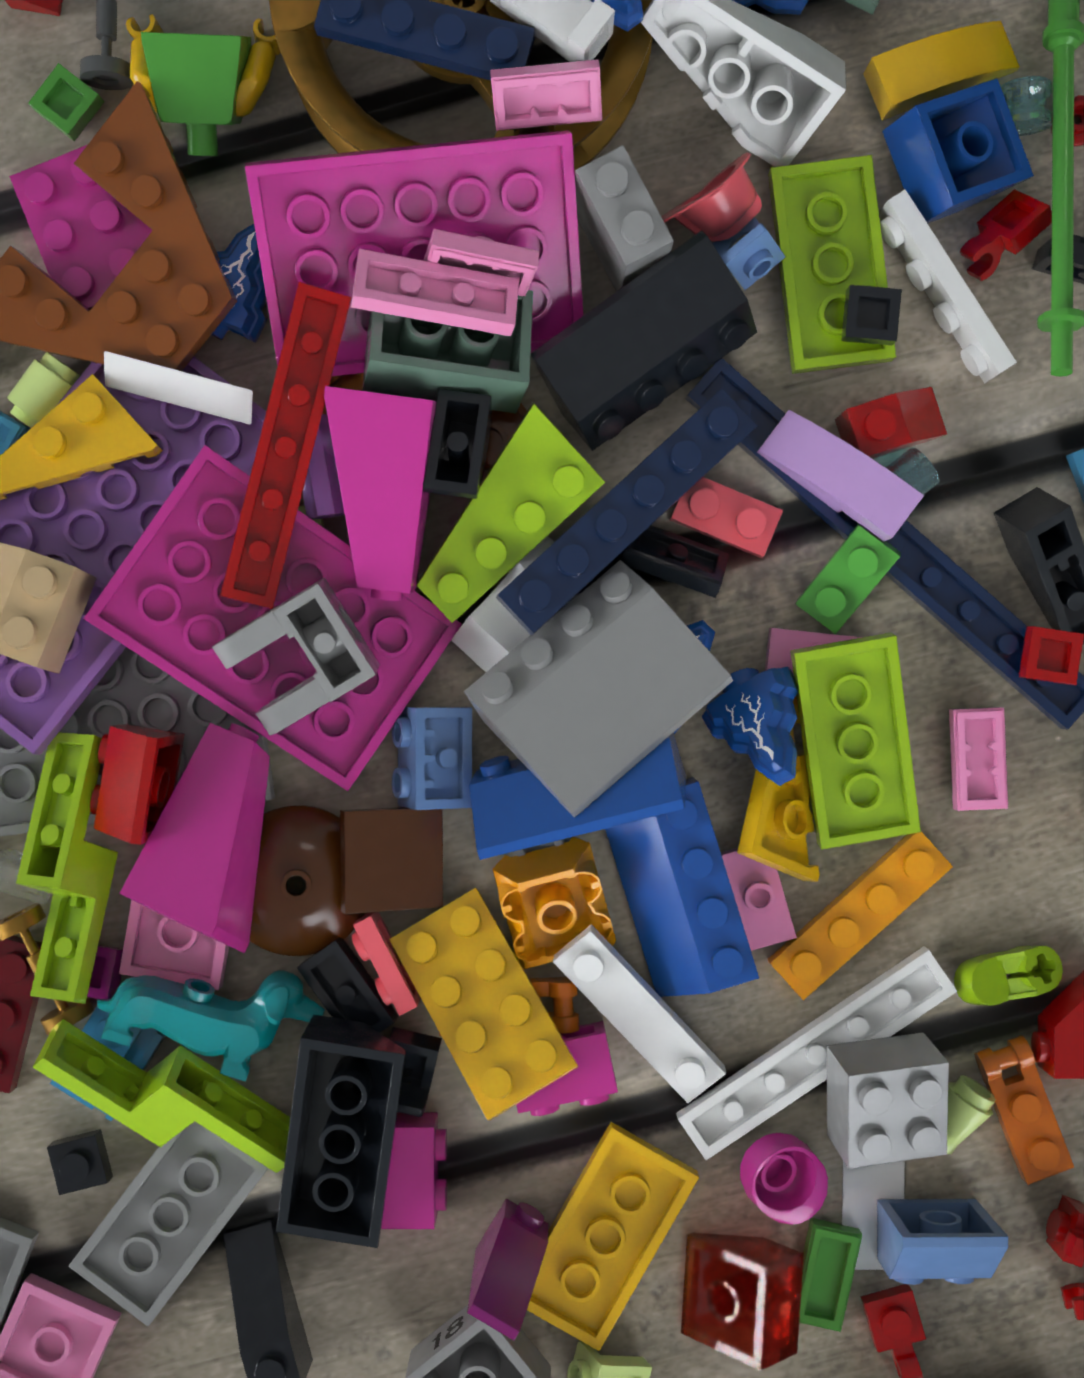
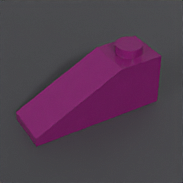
(508, 1267)

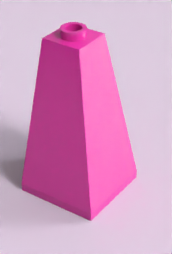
(381, 472)
(208, 840)

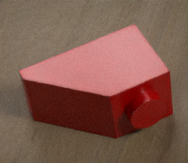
(892, 422)
(1060, 1034)

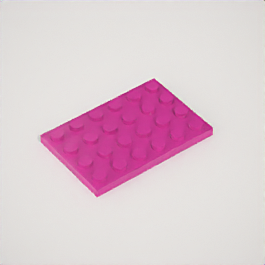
(325, 207)
(172, 613)

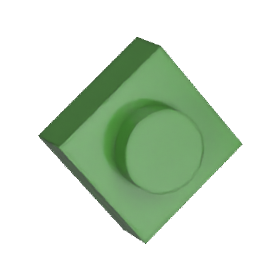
(66, 102)

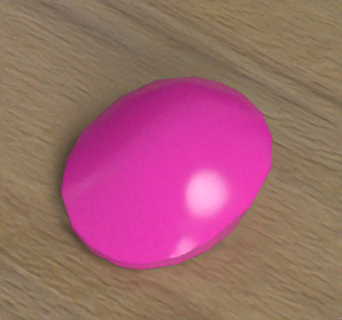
(784, 1178)

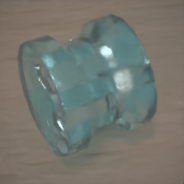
(1028, 103)

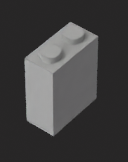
(620, 217)

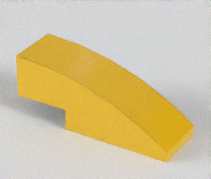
(939, 66)

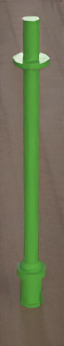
(1061, 38)

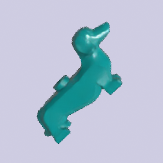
(207, 1021)

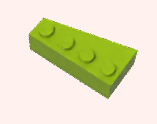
(518, 504)

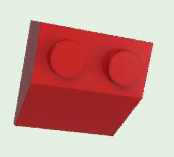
(135, 780)

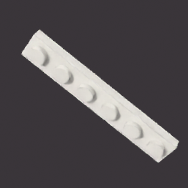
(801, 1059)

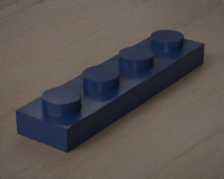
(428, 33)

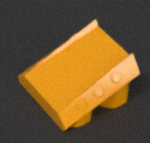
(551, 899)

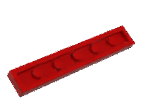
(285, 445)

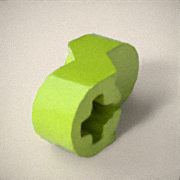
(1031, 971)

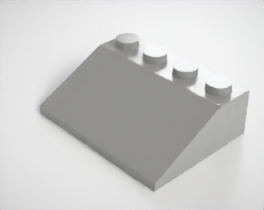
(597, 687)

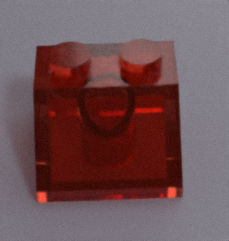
(742, 1297)

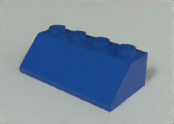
(519, 812)
(682, 900)

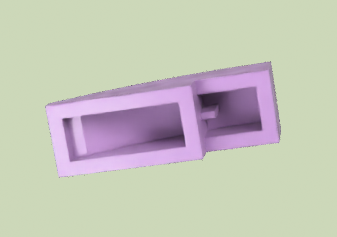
(840, 475)

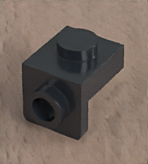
(418, 1069)

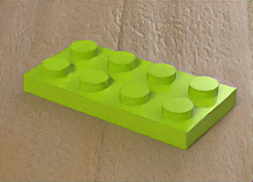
(830, 240)
(856, 740)

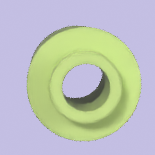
(41, 389)

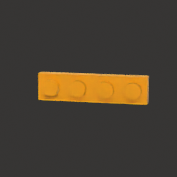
(859, 913)

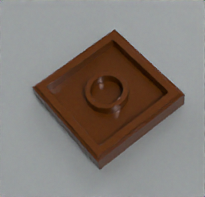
(391, 859)

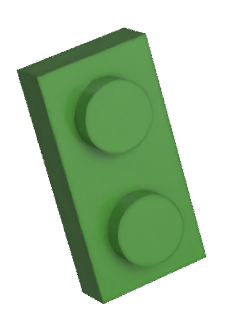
(847, 578)

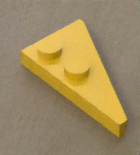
(75, 437)
(779, 822)

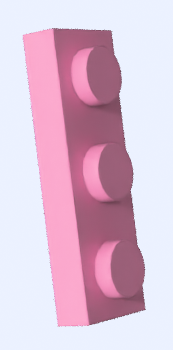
(435, 292)

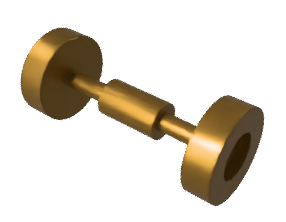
(20, 923)

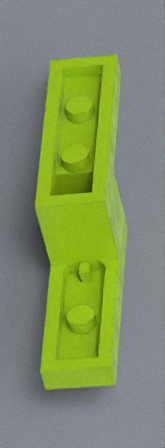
(68, 867)
(167, 1096)

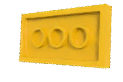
(483, 1004)
(608, 1234)

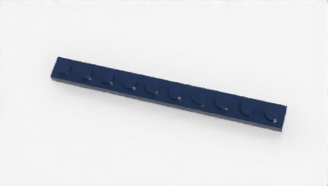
(921, 569)

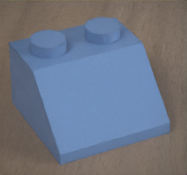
(938, 1240)

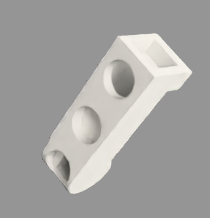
(568, 26)

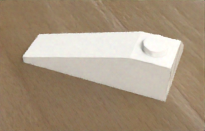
(752, 70)

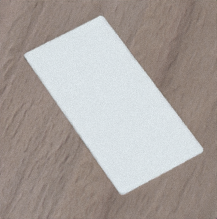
(859, 1203)

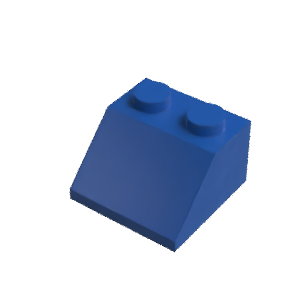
(957, 150)

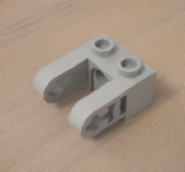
(326, 638)

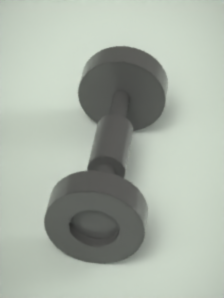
(105, 70)

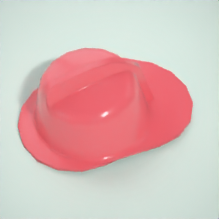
(721, 205)

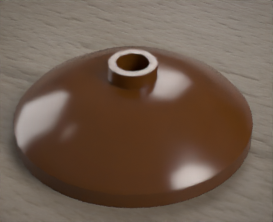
(304, 844)

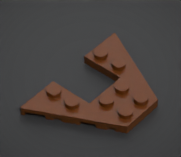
(165, 294)

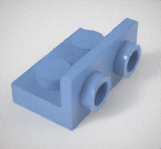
(433, 758)

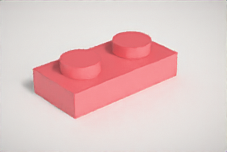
(728, 516)
(393, 981)

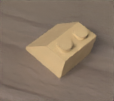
(39, 606)

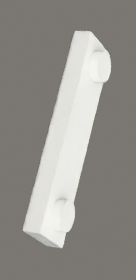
(639, 1013)

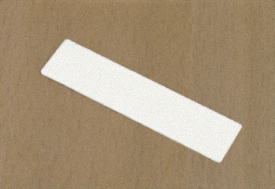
(178, 387)

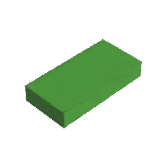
(828, 1273)

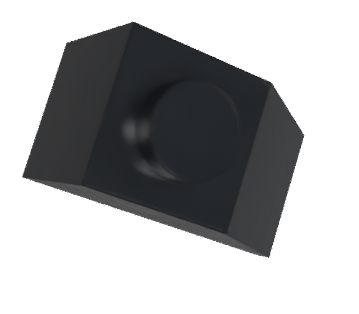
(458, 444)

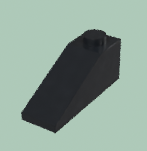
(1048, 554)
(265, 1304)

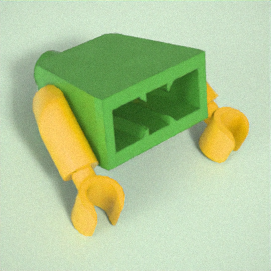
(201, 77)

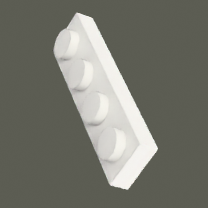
(935, 273)

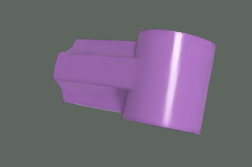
(322, 486)

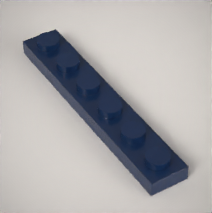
(626, 512)

